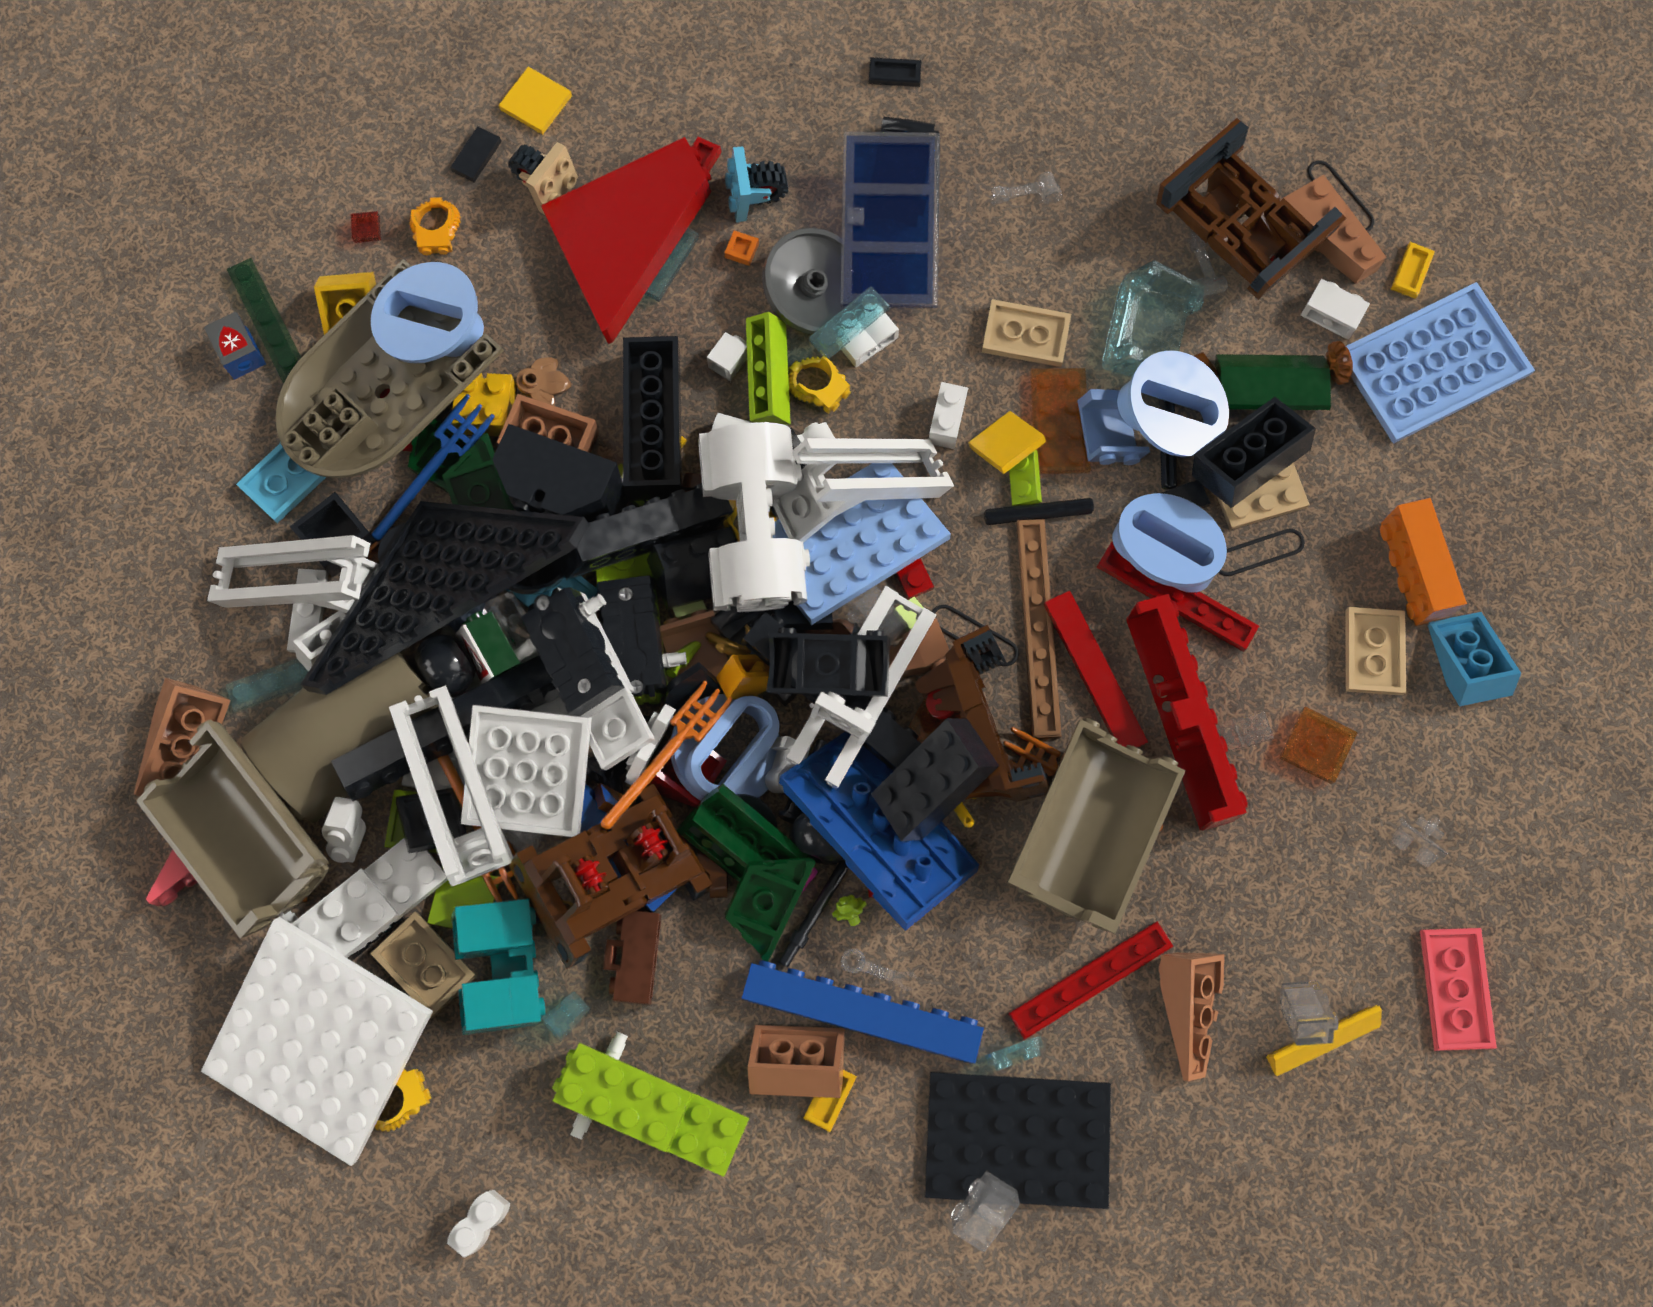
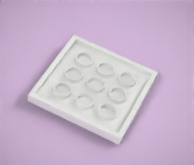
(530, 768)

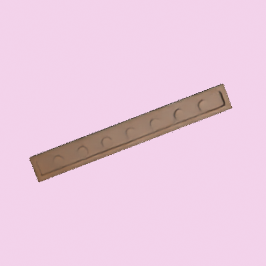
(1038, 629)

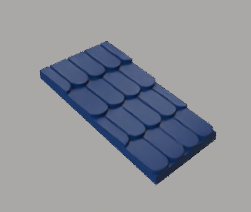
(902, 875)

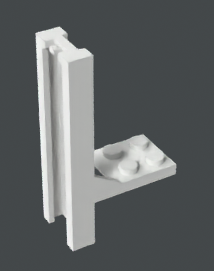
(821, 499)
(337, 595)
(859, 721)
(473, 852)

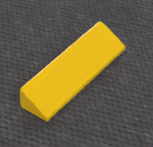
(1348, 1030)

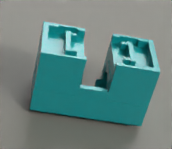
(505, 935)

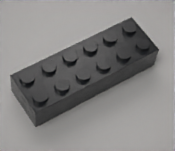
(651, 417)
(640, 528)

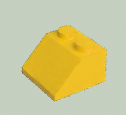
(339, 294)

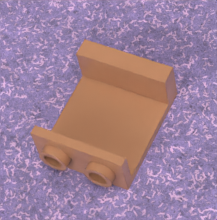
(678, 633)

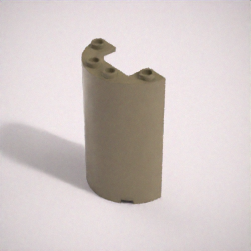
(312, 729)
(1095, 828)
(234, 833)

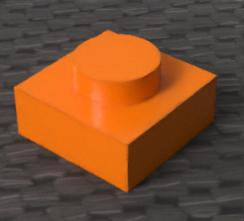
(741, 248)

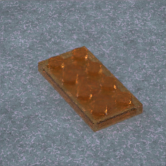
(1058, 419)

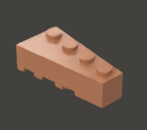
(1350, 246)

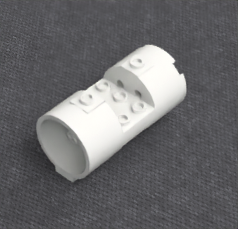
(751, 467)

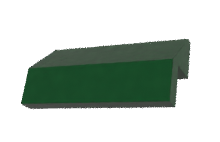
(1295, 380)
(734, 833)

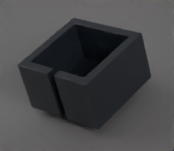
(331, 519)

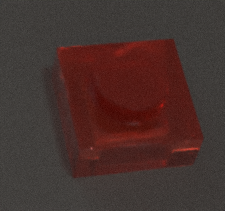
(365, 227)

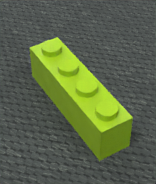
(767, 369)

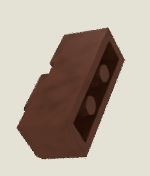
(637, 970)

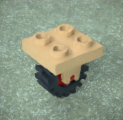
(544, 174)

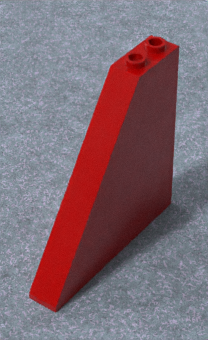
(627, 227)

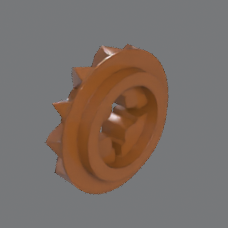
(1340, 362)

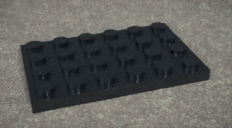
(1028, 1132)

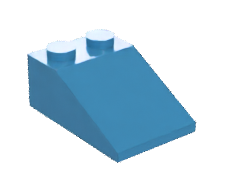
(1473, 659)

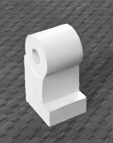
(782, 746)

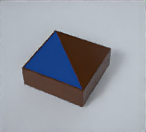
(606, 797)

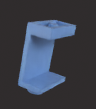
(1105, 432)

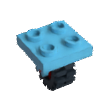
(753, 183)

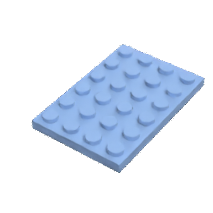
(1436, 362)
(865, 546)

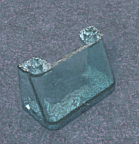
(1149, 316)

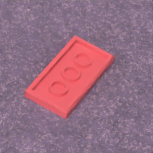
(1457, 989)

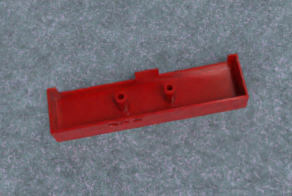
(1191, 722)

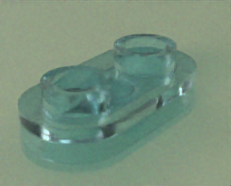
(1002, 1057)

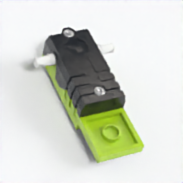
(634, 625)

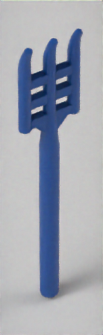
(447, 446)

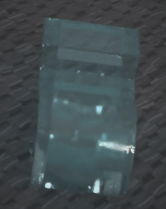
(566, 1015)

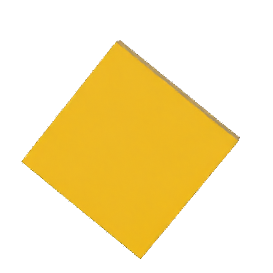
(535, 100)
(1007, 442)

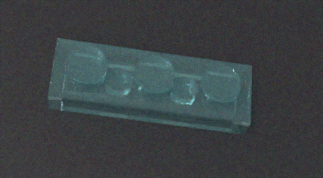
(672, 265)
(849, 323)
(266, 685)

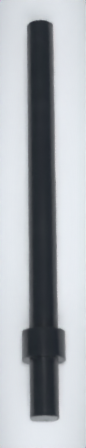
(799, 937)

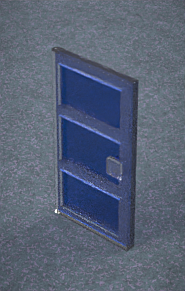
(891, 217)

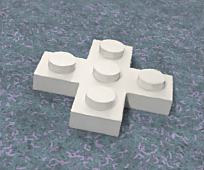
(640, 759)

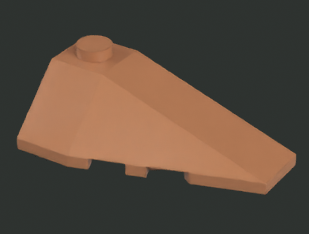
(929, 653)
(174, 723)
(1188, 992)

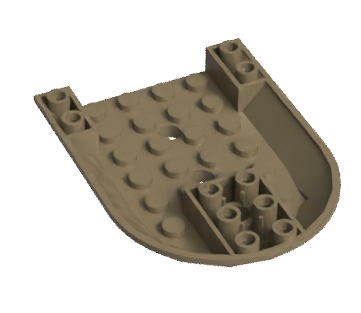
(332, 402)

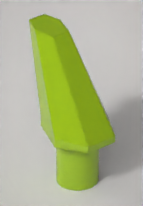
(690, 649)

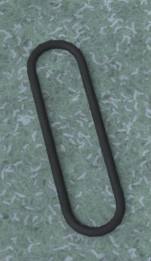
(1345, 186)
(1268, 560)
(979, 625)

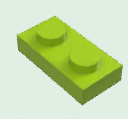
(1026, 481)

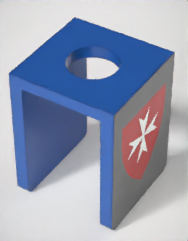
(234, 345)

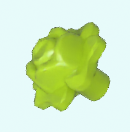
(849, 908)

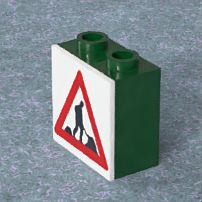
(486, 646)

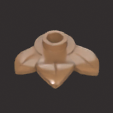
(547, 380)

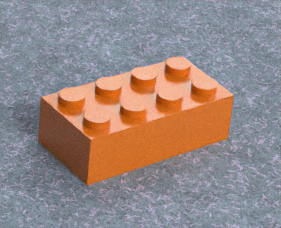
(1422, 562)

